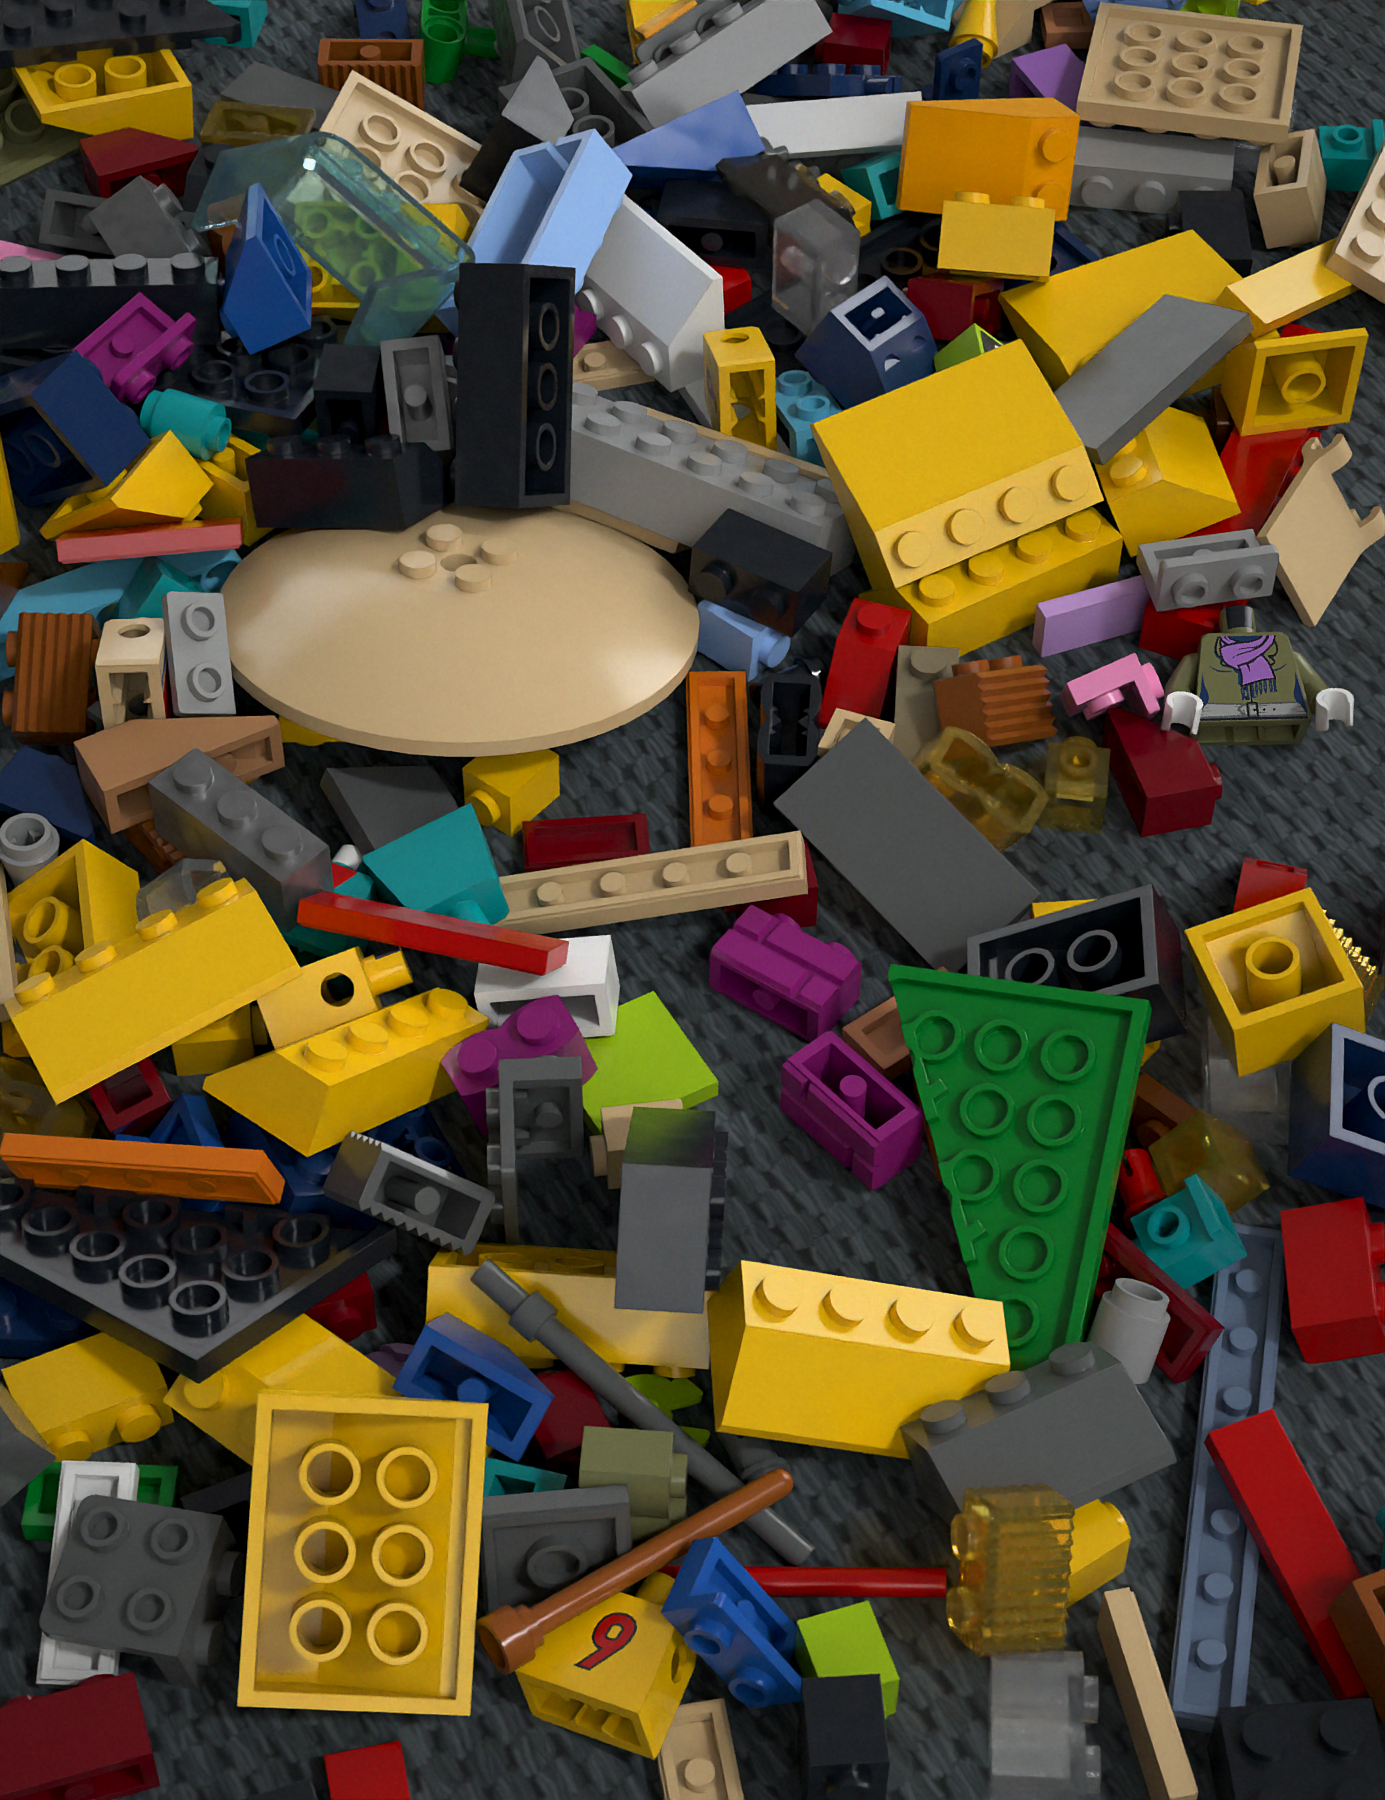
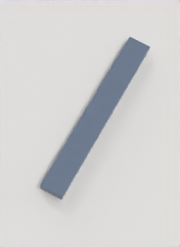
(1218, 1549)

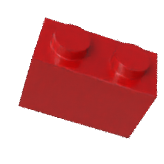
(1335, 1280)

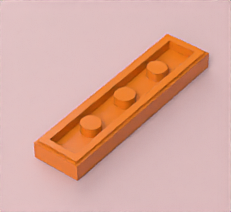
(718, 757)
(144, 1167)

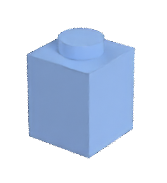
(739, 641)

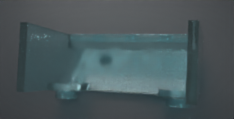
(350, 223)

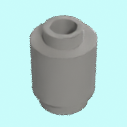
(1131, 1325)

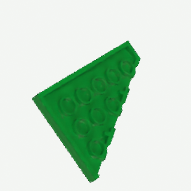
(1028, 1133)

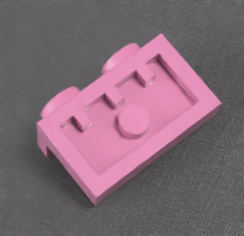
(1105, 689)

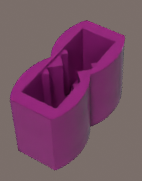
(530, 1032)

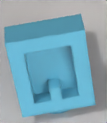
(801, 403)

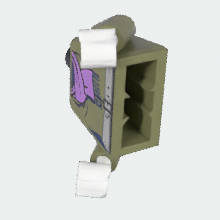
(1249, 688)

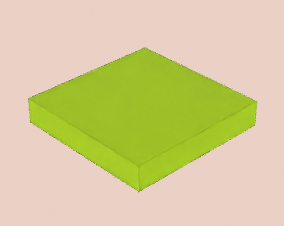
(644, 1063)

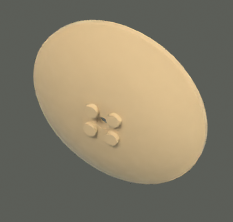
(460, 630)

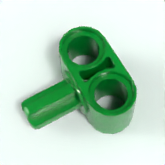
(448, 37)

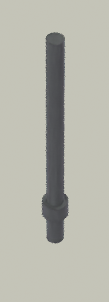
(536, 1319)

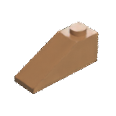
(123, 759)

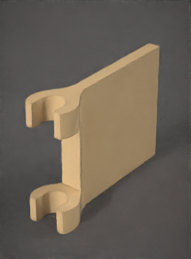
(1318, 531)

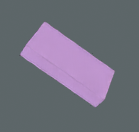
(1090, 616)

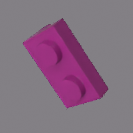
(137, 347)

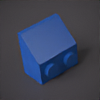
(265, 278)

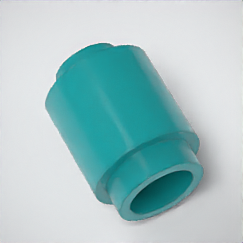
(194, 420)

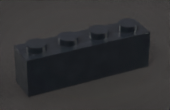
(70, 297)

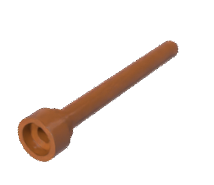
(514, 1634)

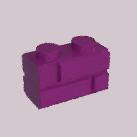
(785, 973)
(851, 1110)

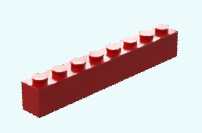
(1259, 475)

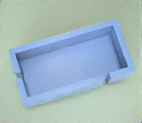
(549, 208)

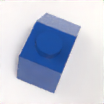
(468, 1366)

